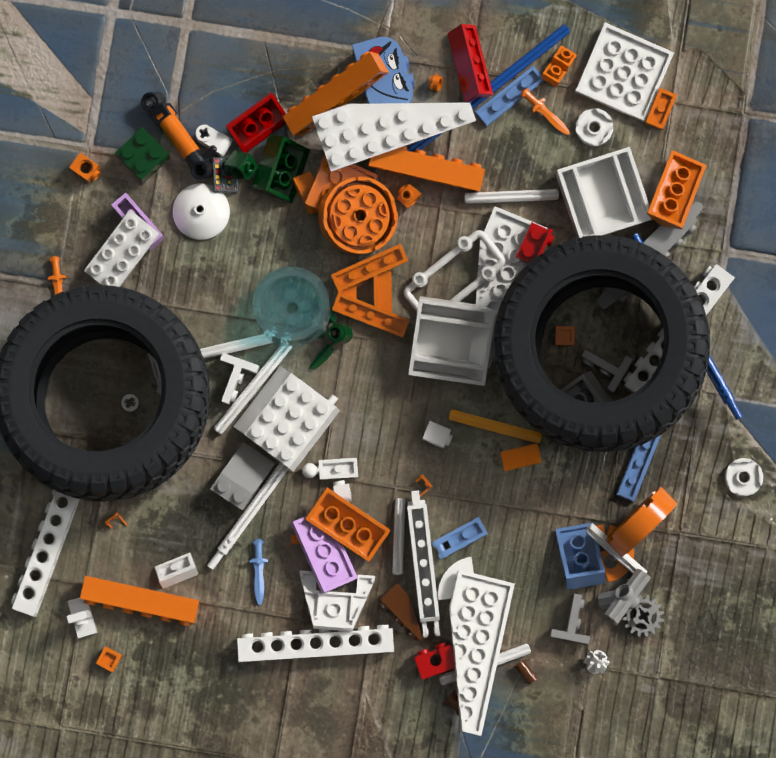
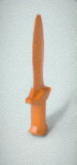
(539, 106)
(56, 278)

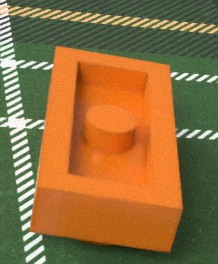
(661, 109)

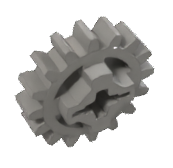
(650, 611)

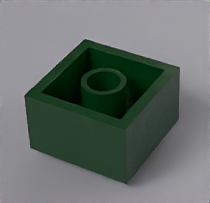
(142, 155)

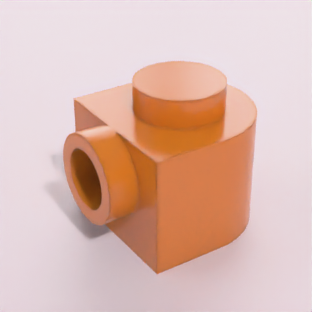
(408, 195)

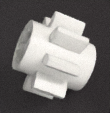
(596, 662)

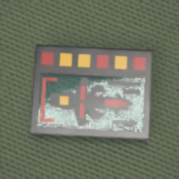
(222, 178)

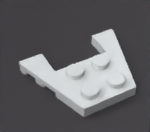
(335, 609)

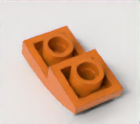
(558, 66)
(302, 185)

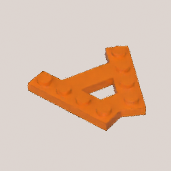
(380, 313)

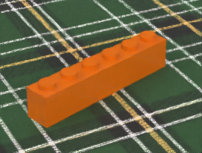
(336, 93)
(430, 168)
(139, 599)

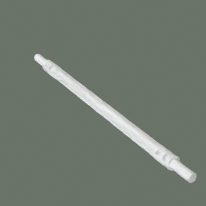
(252, 509)

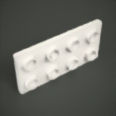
(122, 251)

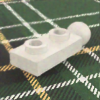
(332, 469)

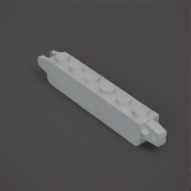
(661, 240)

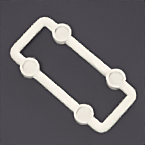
(463, 244)

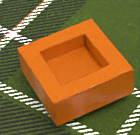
(564, 335)
(109, 659)

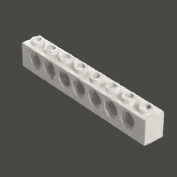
(722, 280)
(53, 550)
(246, 652)

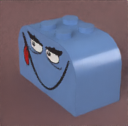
(397, 84)

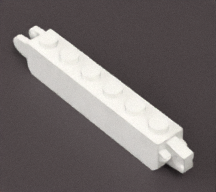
(423, 563)

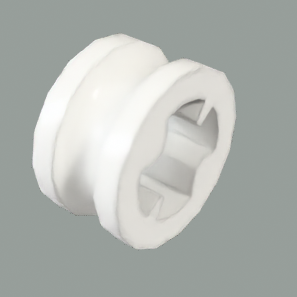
(131, 408)

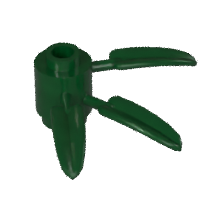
(337, 334)

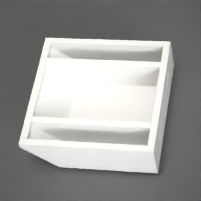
(604, 194)
(452, 341)
(286, 418)

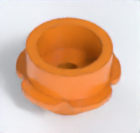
(435, 82)

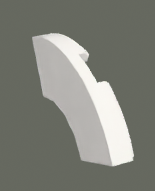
(448, 580)

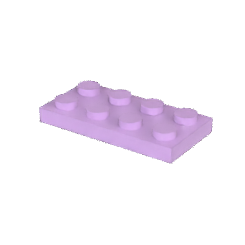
(325, 556)

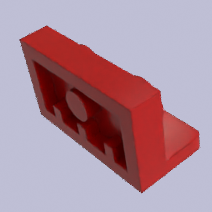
(534, 242)

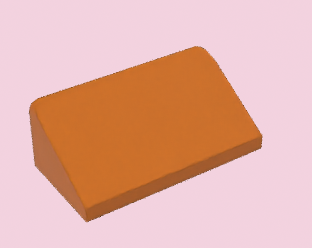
(520, 457)

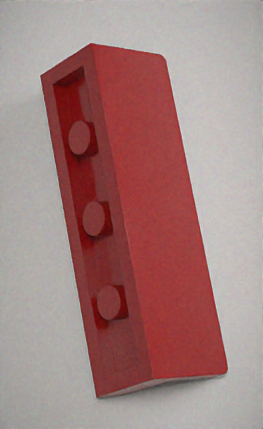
(469, 62)

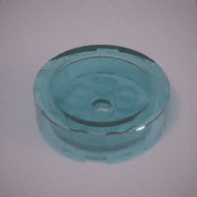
(285, 288)

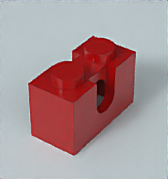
(423, 663)

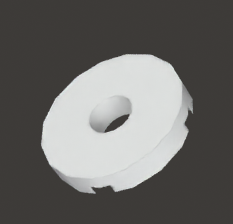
(594, 138)
(732, 477)

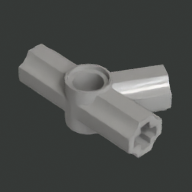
(624, 597)

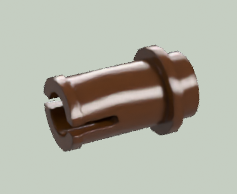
(526, 672)

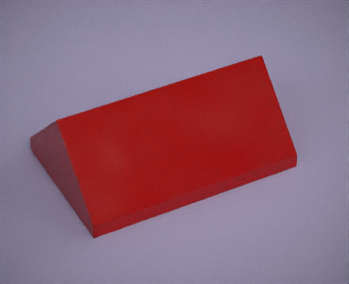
(257, 123)

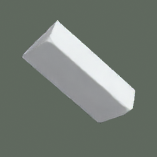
(176, 570)

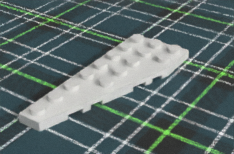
(368, 130)
(507, 234)
(477, 627)

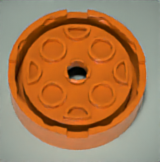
(339, 221)
(641, 521)

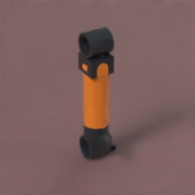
(165, 117)

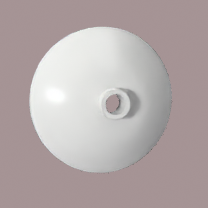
(204, 224)

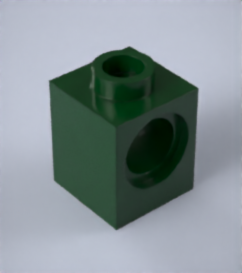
(241, 165)

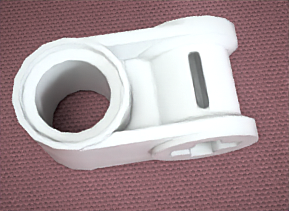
(215, 138)

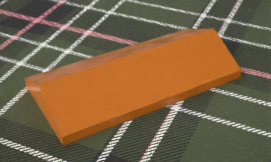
(676, 190)
(347, 524)

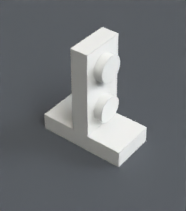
(236, 375)
(81, 617)

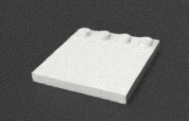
(624, 72)

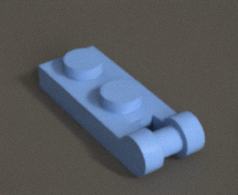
(460, 537)

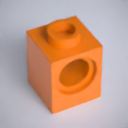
(79, 162)

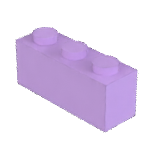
(126, 204)

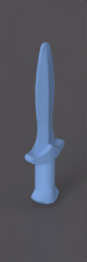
(258, 563)

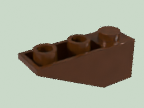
(401, 605)

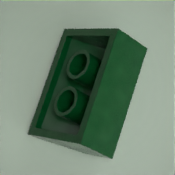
(278, 165)

